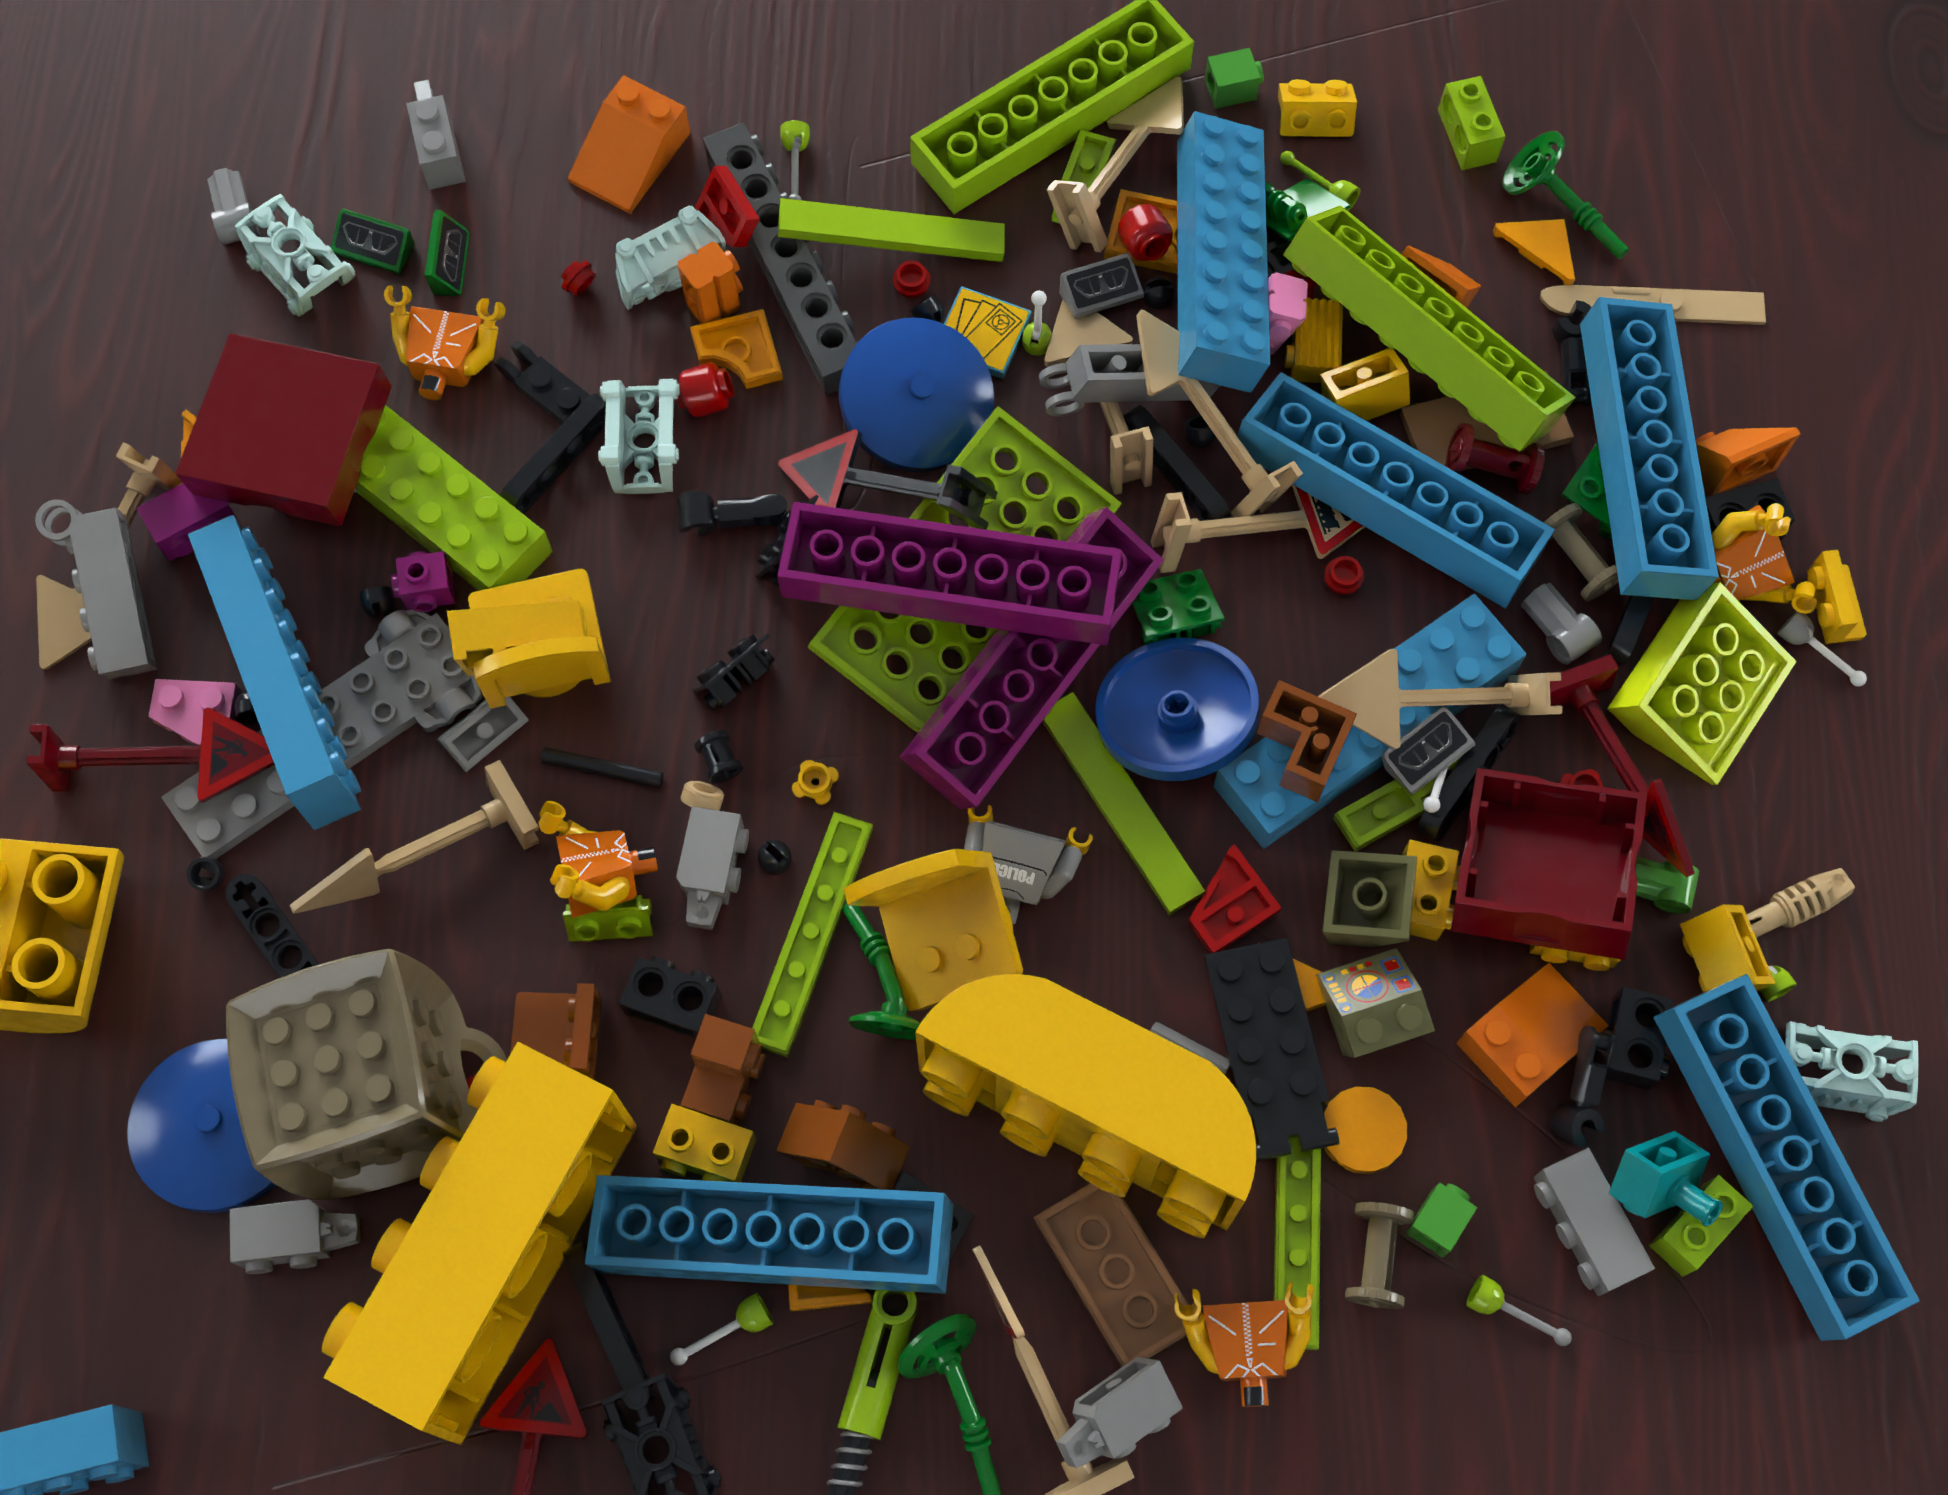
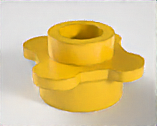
(814, 770)

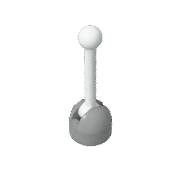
(1800, 630)

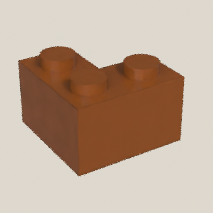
(1313, 730)
(725, 1063)
(843, 1144)

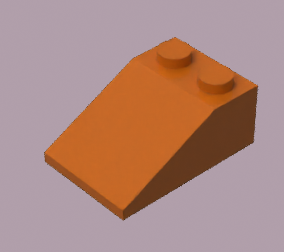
(629, 144)
(1530, 1034)

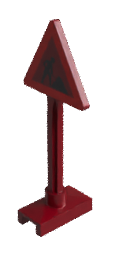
(225, 756)
(1660, 825)
(536, 1406)

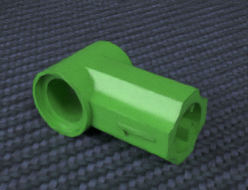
(1666, 886)

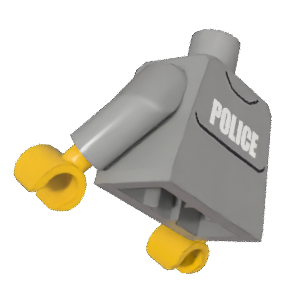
(1026, 862)

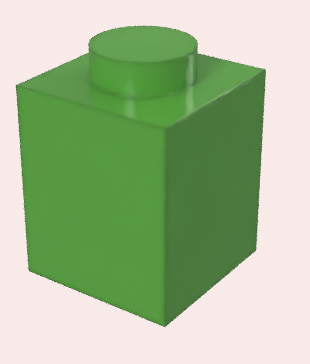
(1233, 78)
(1442, 1218)

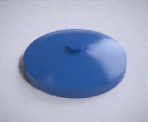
(915, 393)
(1177, 709)
(190, 1134)

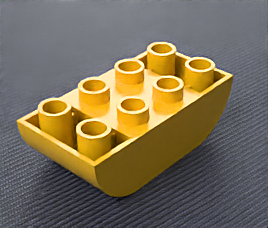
(53, 931)
(1097, 1088)

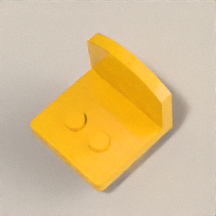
(547, 665)
(941, 922)

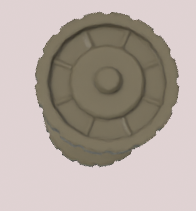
(1582, 553)
(1379, 1255)

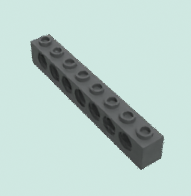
(738, 150)

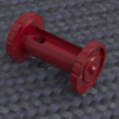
(1494, 458)

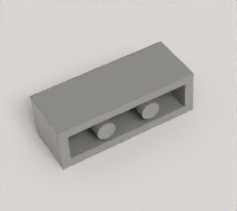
(1592, 1223)

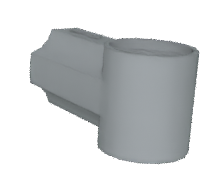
(229, 204)
(1566, 631)

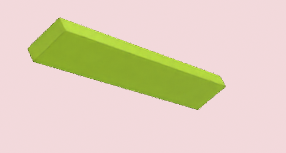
(891, 230)
(1122, 805)
(811, 934)
(1298, 1228)

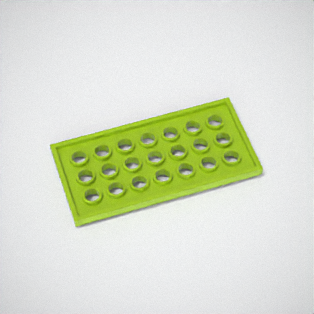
(892, 636)

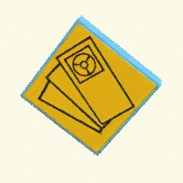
(990, 326)

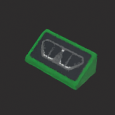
(372, 241)
(446, 255)

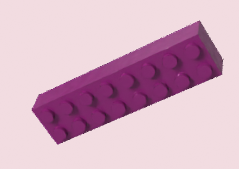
(949, 573)
(1016, 683)

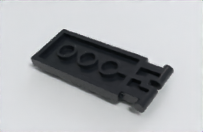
(1270, 1046)

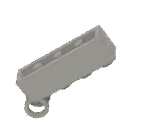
(1105, 375)
(108, 585)

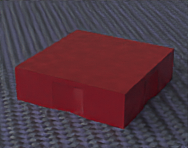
(284, 429)
(1550, 864)

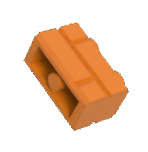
(710, 283)

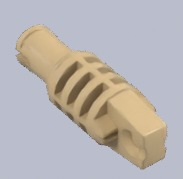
(1802, 901)

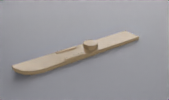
(1687, 304)

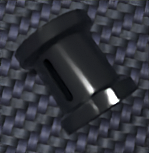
(718, 756)

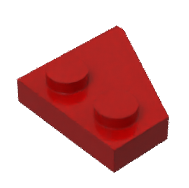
(727, 207)
(1232, 904)

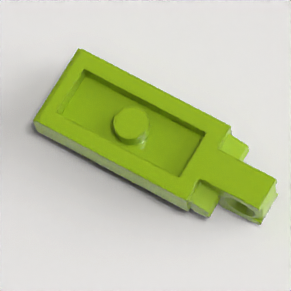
(1381, 813)

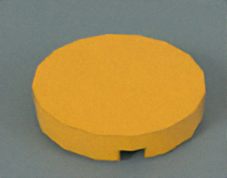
(1368, 1128)

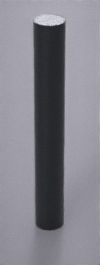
(602, 767)

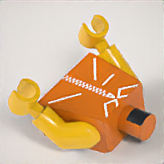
(443, 345)
(1753, 559)
(594, 865)
(1249, 1339)

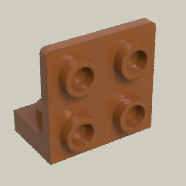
(560, 1026)

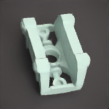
(651, 261)
(278, 266)
(621, 433)
(1855, 1091)

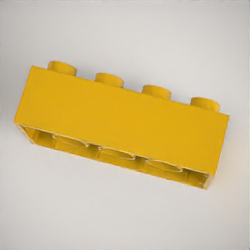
(482, 1245)

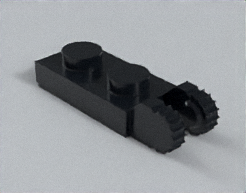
(543, 383)

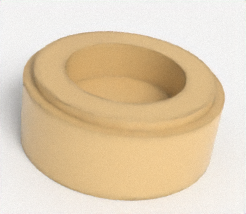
(702, 795)

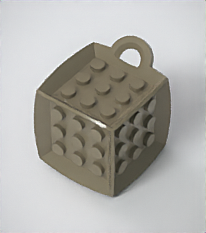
(350, 1073)

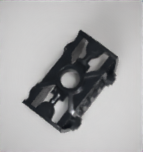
(675, 1428)

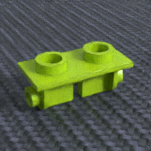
(622, 921)

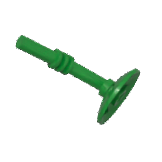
(1542, 171)
(893, 1018)
(946, 1359)

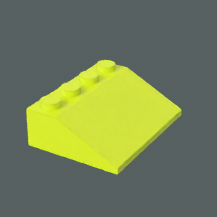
(1703, 683)

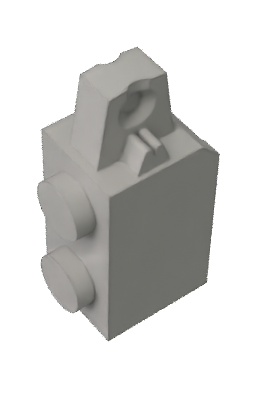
(434, 138)
(709, 863)
(288, 1233)
(1120, 1413)

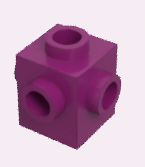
(424, 581)

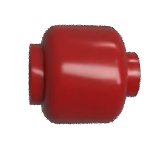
(1145, 232)
(705, 389)

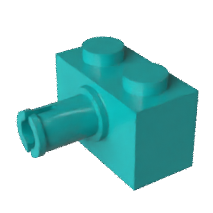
(1664, 1176)

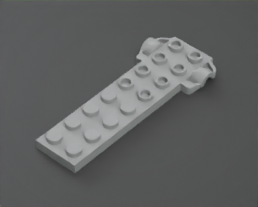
(402, 683)

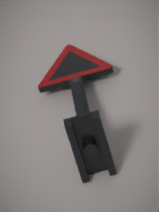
(828, 471)

